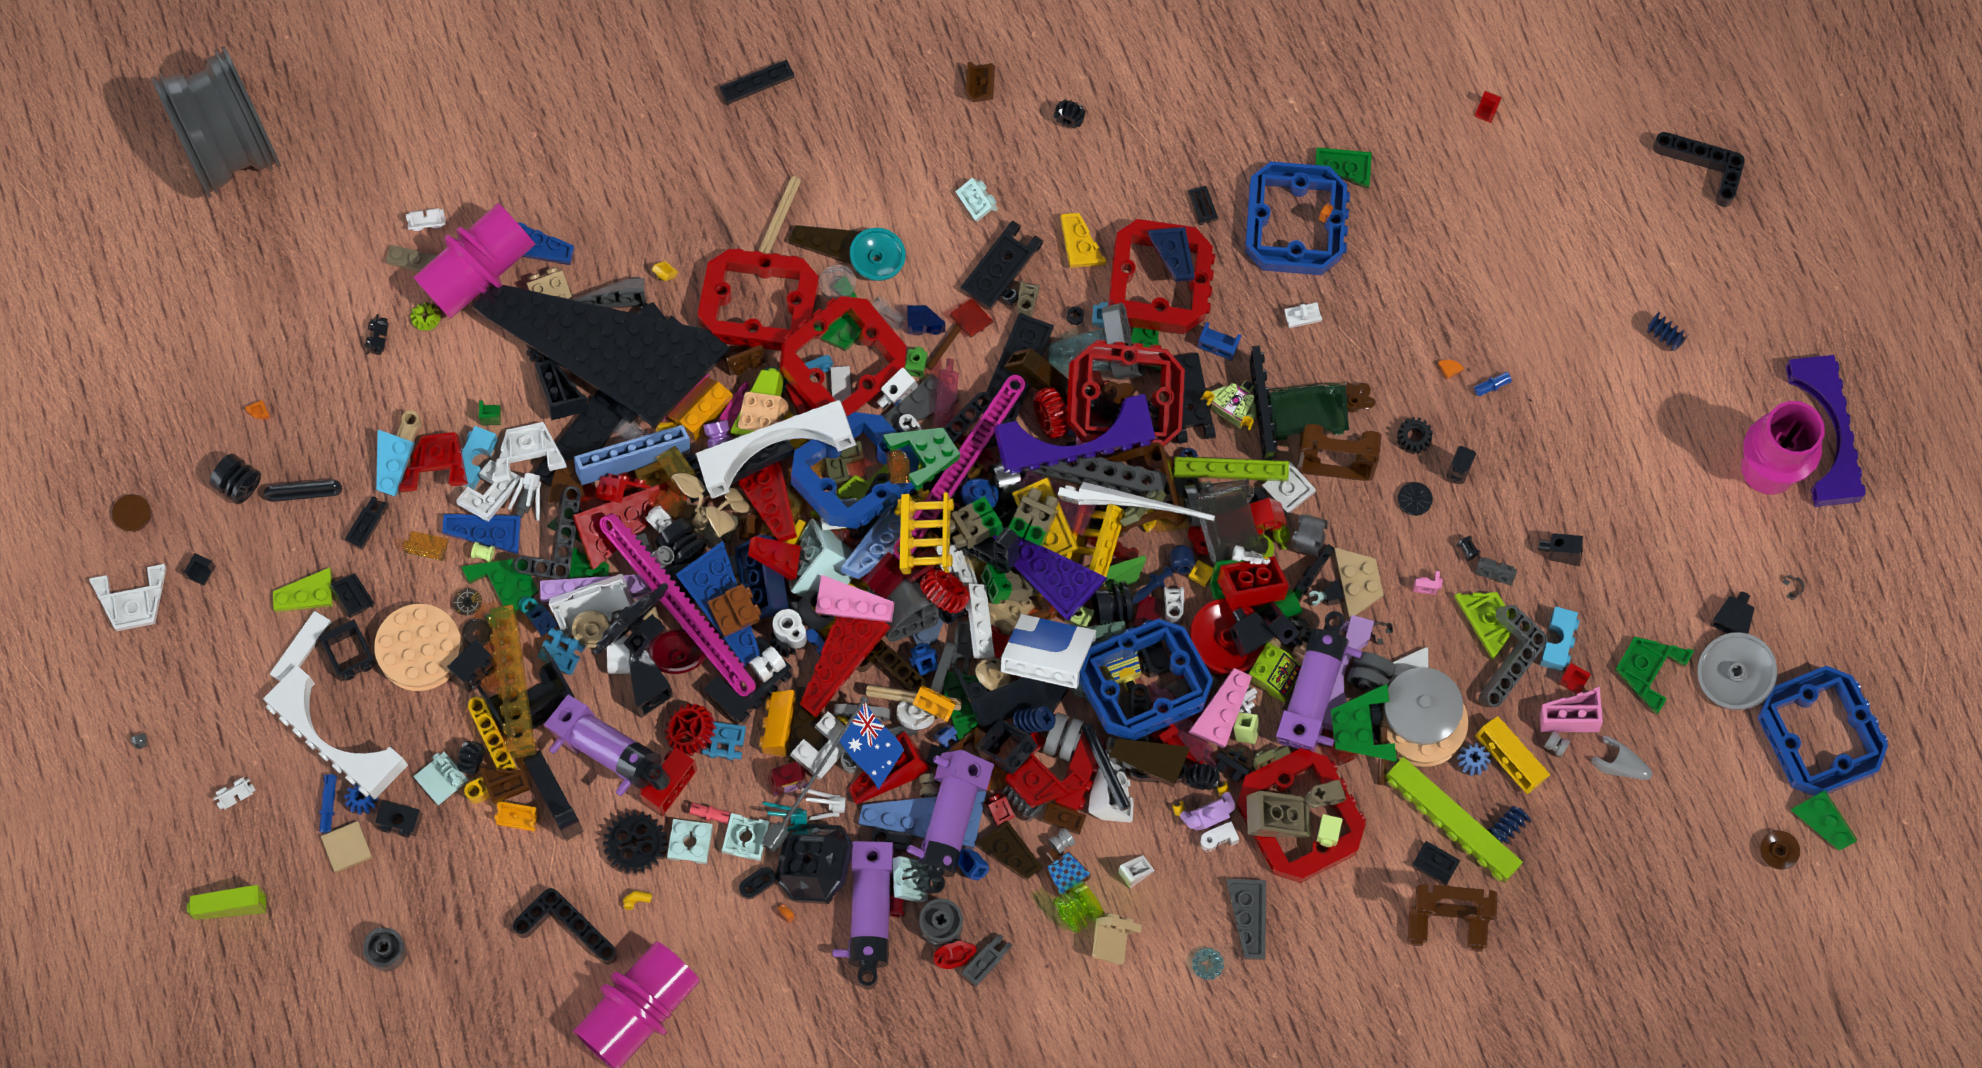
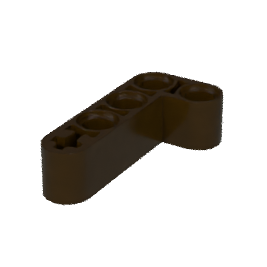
(893, 668)

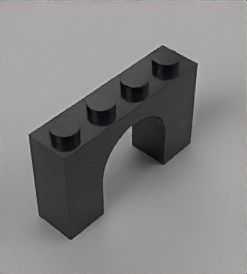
(737, 706)

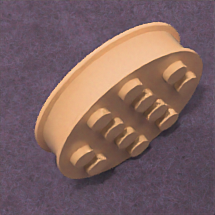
(417, 647)
(1428, 754)

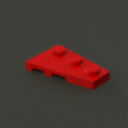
(776, 555)

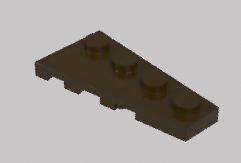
(824, 241)
(804, 727)

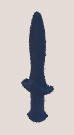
(1156, 581)

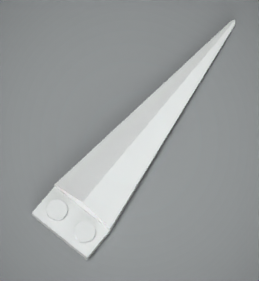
(1097, 495)

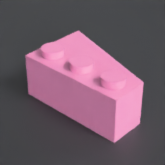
(1573, 714)

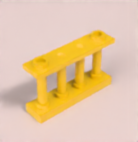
(908, 524)
(1106, 541)

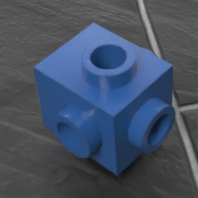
(923, 658)

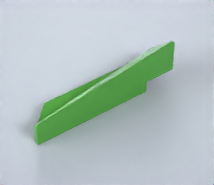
(1125, 571)

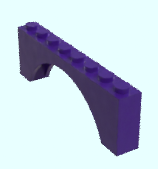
(1821, 380)
(1023, 451)

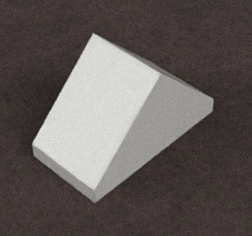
(1135, 871)

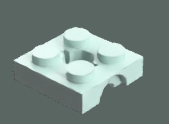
(680, 831)
(753, 848)
(907, 888)

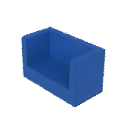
(1218, 343)

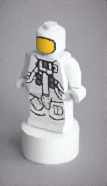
(1239, 554)

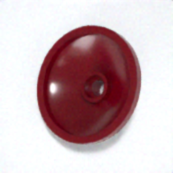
(676, 652)

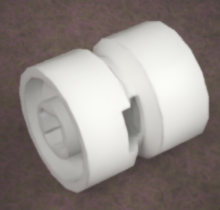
(772, 659)

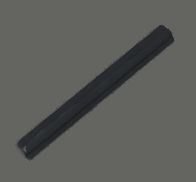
(1106, 767)

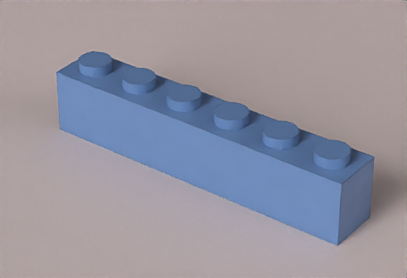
(630, 454)

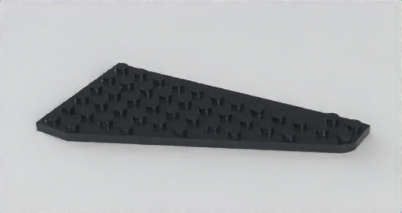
(623, 354)

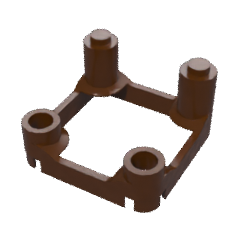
(1366, 450)
(1157, 458)
(1426, 904)

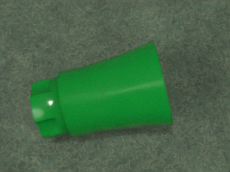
(1289, 606)

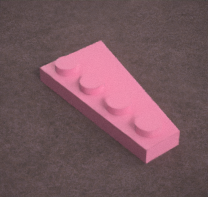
(850, 602)
(1220, 714)

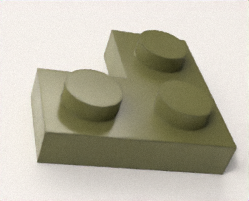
(837, 466)
(1134, 514)
(1264, 758)

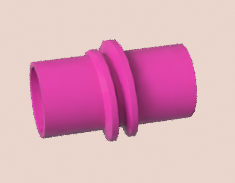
(474, 260)
(1782, 447)
(636, 1005)

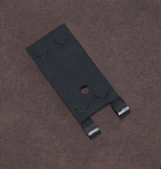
(994, 272)
(1193, 391)

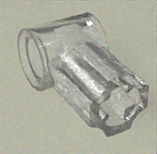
(890, 315)
(629, 431)

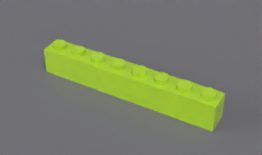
(1454, 820)

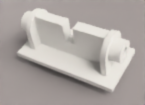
(434, 219)
(226, 796)

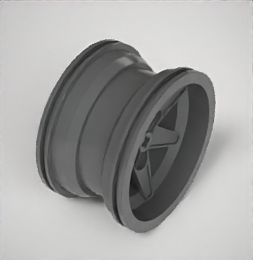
(216, 122)

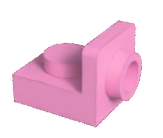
(1426, 586)

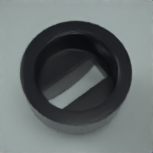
(1010, 292)

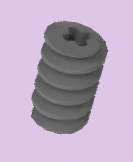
(1023, 805)

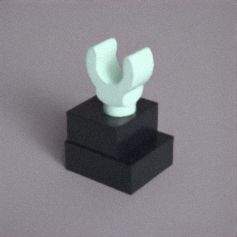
(1332, 594)

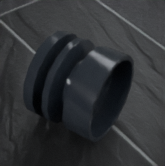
(235, 478)
(682, 540)
(1112, 603)

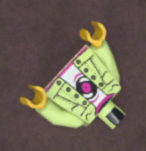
(1233, 403)

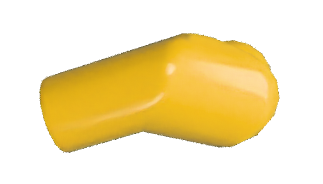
(634, 897)

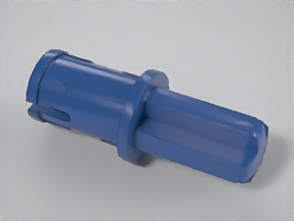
(1492, 384)

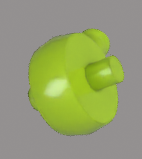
(1282, 536)

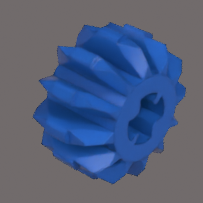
(359, 805)

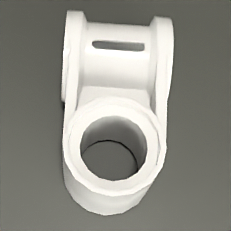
(1173, 602)

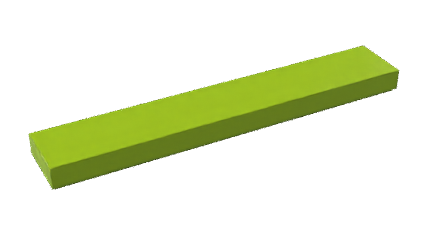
(1231, 469)

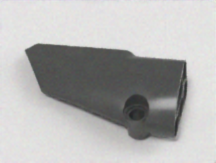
(911, 609)

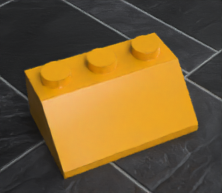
(701, 407)
(778, 723)

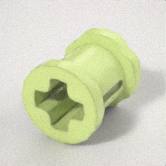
(482, 552)

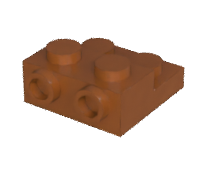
(734, 610)

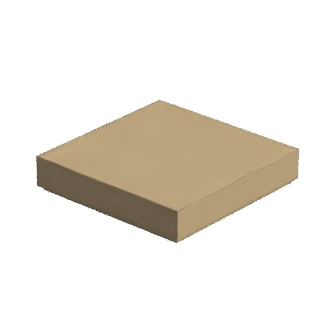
(346, 847)

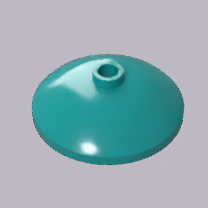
(879, 244)

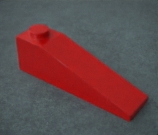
(906, 769)

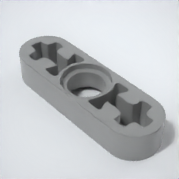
(847, 711)

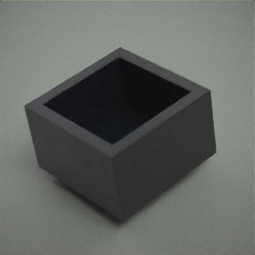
(472, 666)

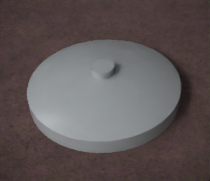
(1737, 671)
(1423, 706)

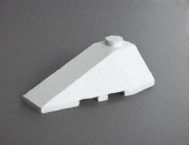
(1101, 798)

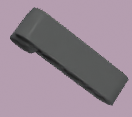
(1118, 330)

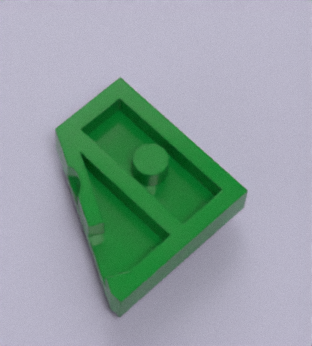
(581, 568)

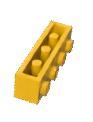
(1512, 755)

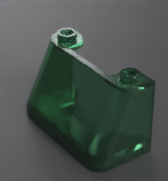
(1309, 404)

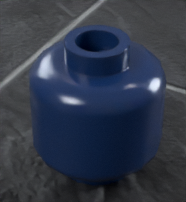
(1181, 559)

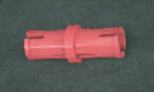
(709, 813)

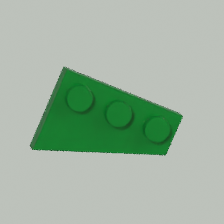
(1348, 164)
(1826, 820)

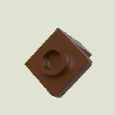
(747, 524)

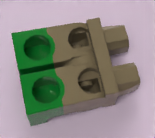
(1034, 518)
(974, 523)
(1007, 585)

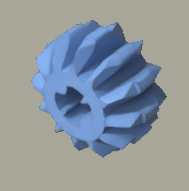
(1480, 757)

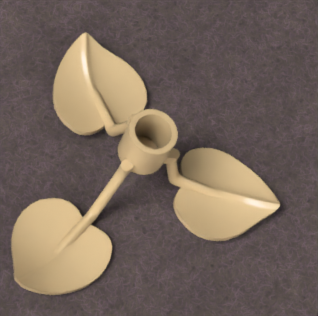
(719, 519)

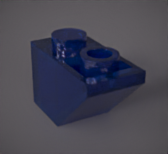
(924, 320)

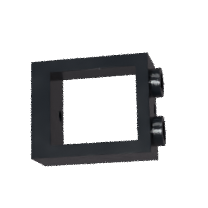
(339, 634)
(1002, 731)

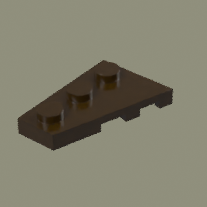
(1010, 850)

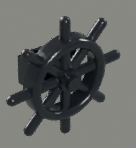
(631, 619)

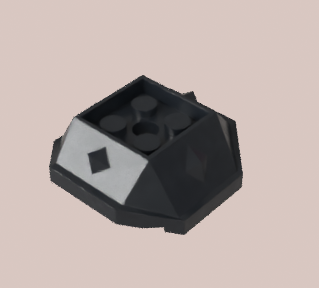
(814, 863)

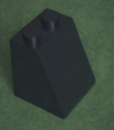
(648, 684)

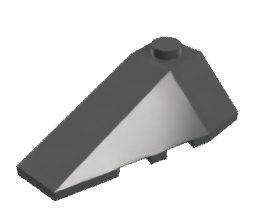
(619, 295)

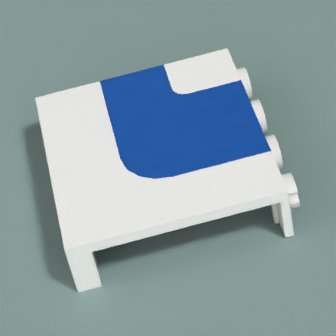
(1047, 651)

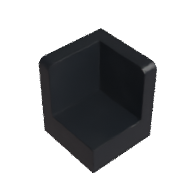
(199, 569)

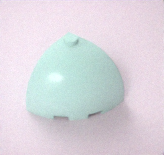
(819, 555)

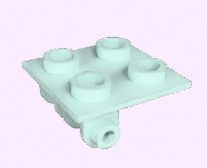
(441, 778)

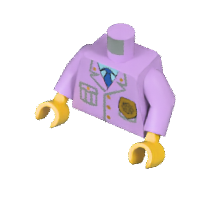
(1210, 813)

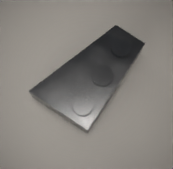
(558, 391)

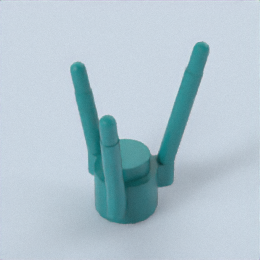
(798, 817)

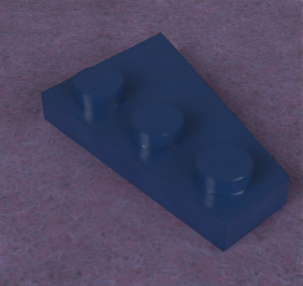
(1174, 251)

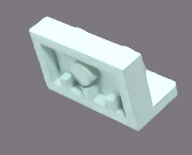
(976, 198)

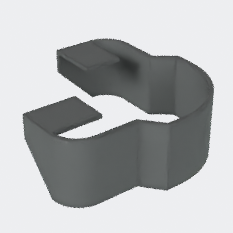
(1790, 595)
(1388, 630)

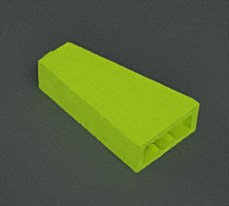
(768, 383)
(228, 903)

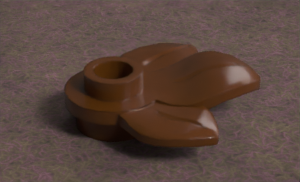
(1122, 392)
(1360, 396)

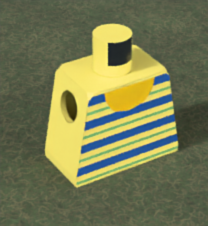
(1124, 671)

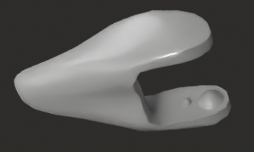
(1625, 764)

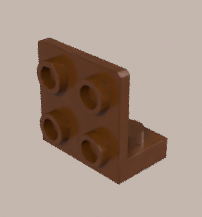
(743, 358)

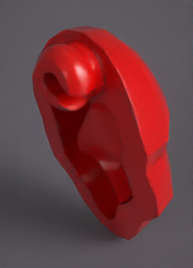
(954, 954)

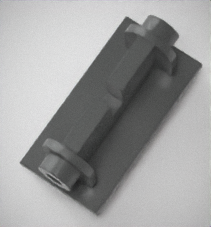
(1502, 573)

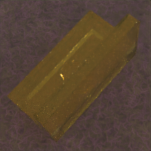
(674, 463)
(426, 545)

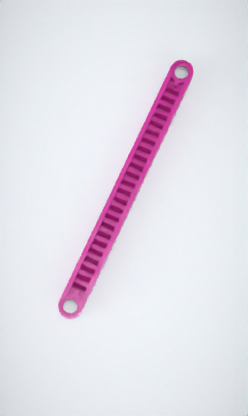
(969, 454)
(678, 604)

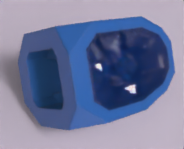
(972, 864)

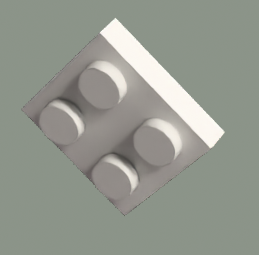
(1290, 493)

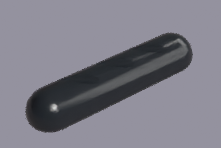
(302, 490)

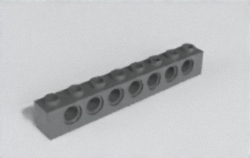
(1079, 474)

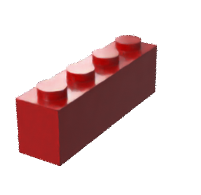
(1086, 765)

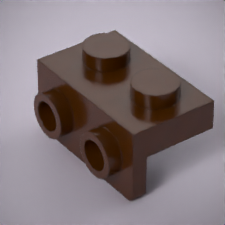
(979, 82)

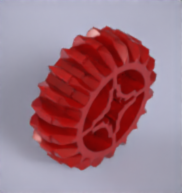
(1051, 412)
(944, 590)
(700, 726)

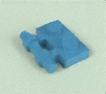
(565, 659)
(728, 735)

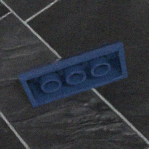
(764, 583)

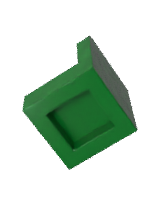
(489, 414)

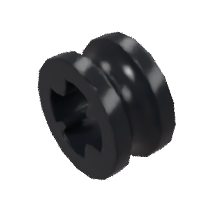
(1079, 312)

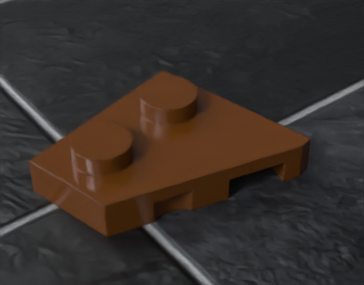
(564, 478)

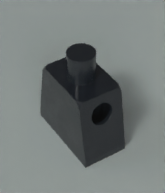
(1563, 548)
(1734, 615)
(1280, 624)
(1250, 632)

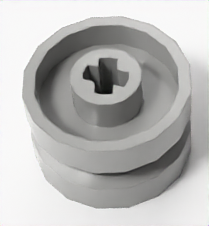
(1063, 737)

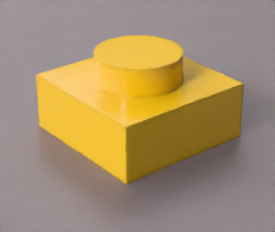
(664, 271)
(1201, 573)

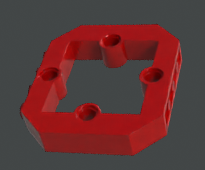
(751, 262)
(1144, 314)
(868, 320)
(1081, 377)
(1315, 861)

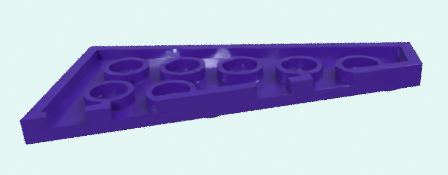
(1057, 577)

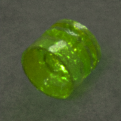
(1078, 907)

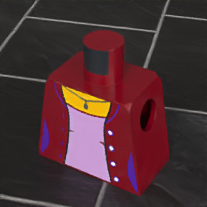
(787, 778)

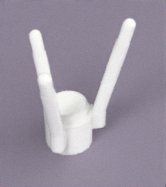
(530, 483)
(835, 802)

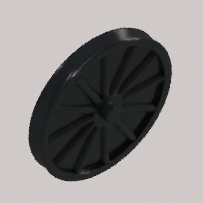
(1415, 498)

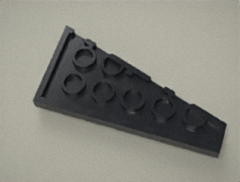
(759, 461)

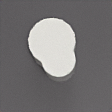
(789, 628)
(618, 658)

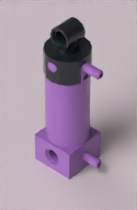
(1314, 686)
(582, 731)
(960, 780)
(869, 909)

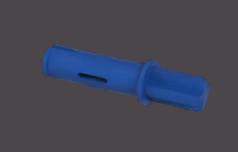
(327, 803)

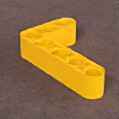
(494, 750)

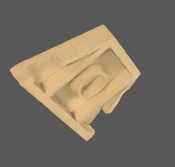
(1358, 580)

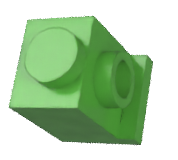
(916, 368)

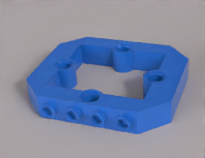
(1313, 178)
(827, 503)
(1853, 702)
(1146, 723)

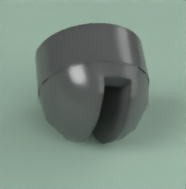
(139, 741)

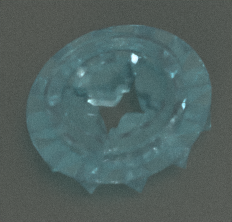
(1202, 956)

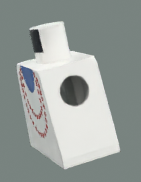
(900, 382)

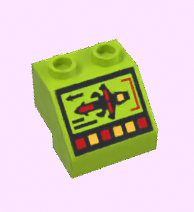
(1275, 672)

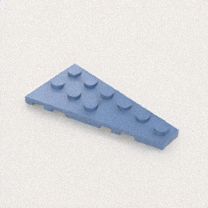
(875, 544)
(914, 817)

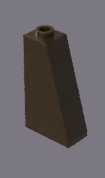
(1037, 372)
(1150, 759)

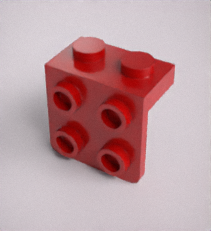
(613, 487)

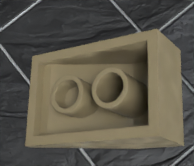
(1277, 815)

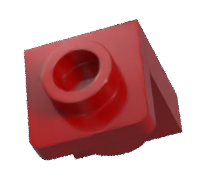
(999, 808)

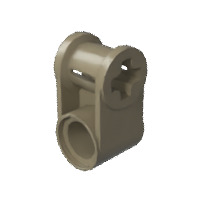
(1027, 296)
(1325, 794)

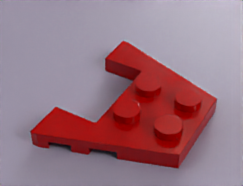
(434, 454)
(1037, 783)

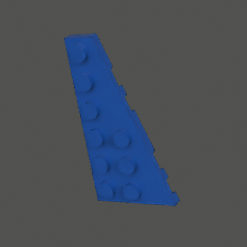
(709, 579)

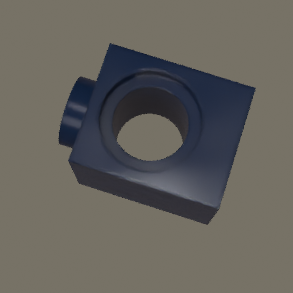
(540, 619)

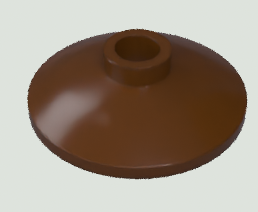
(1786, 843)

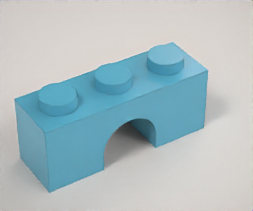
(478, 442)
(1564, 623)

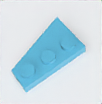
(392, 461)

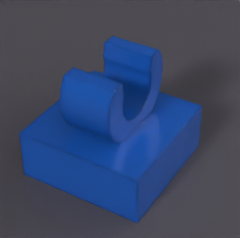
(944, 734)

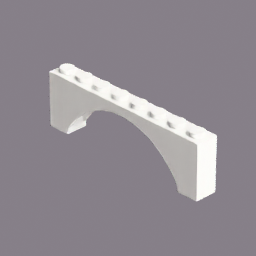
(724, 461)
(369, 770)

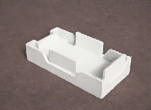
(611, 597)

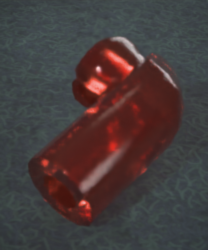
(1096, 376)
(844, 537)

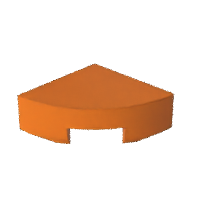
(1325, 212)
(1450, 368)
(258, 410)
(787, 913)

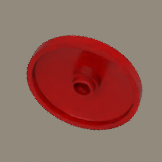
(1214, 641)

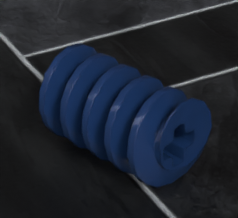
(1666, 333)
(1034, 719)
(1509, 824)

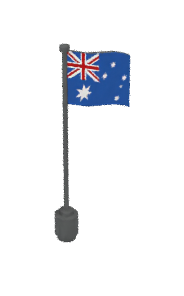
(867, 745)

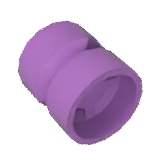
(717, 432)

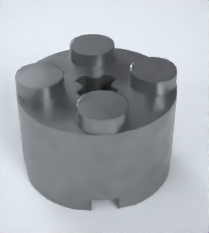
(1003, 481)
(1310, 536)
(392, 941)

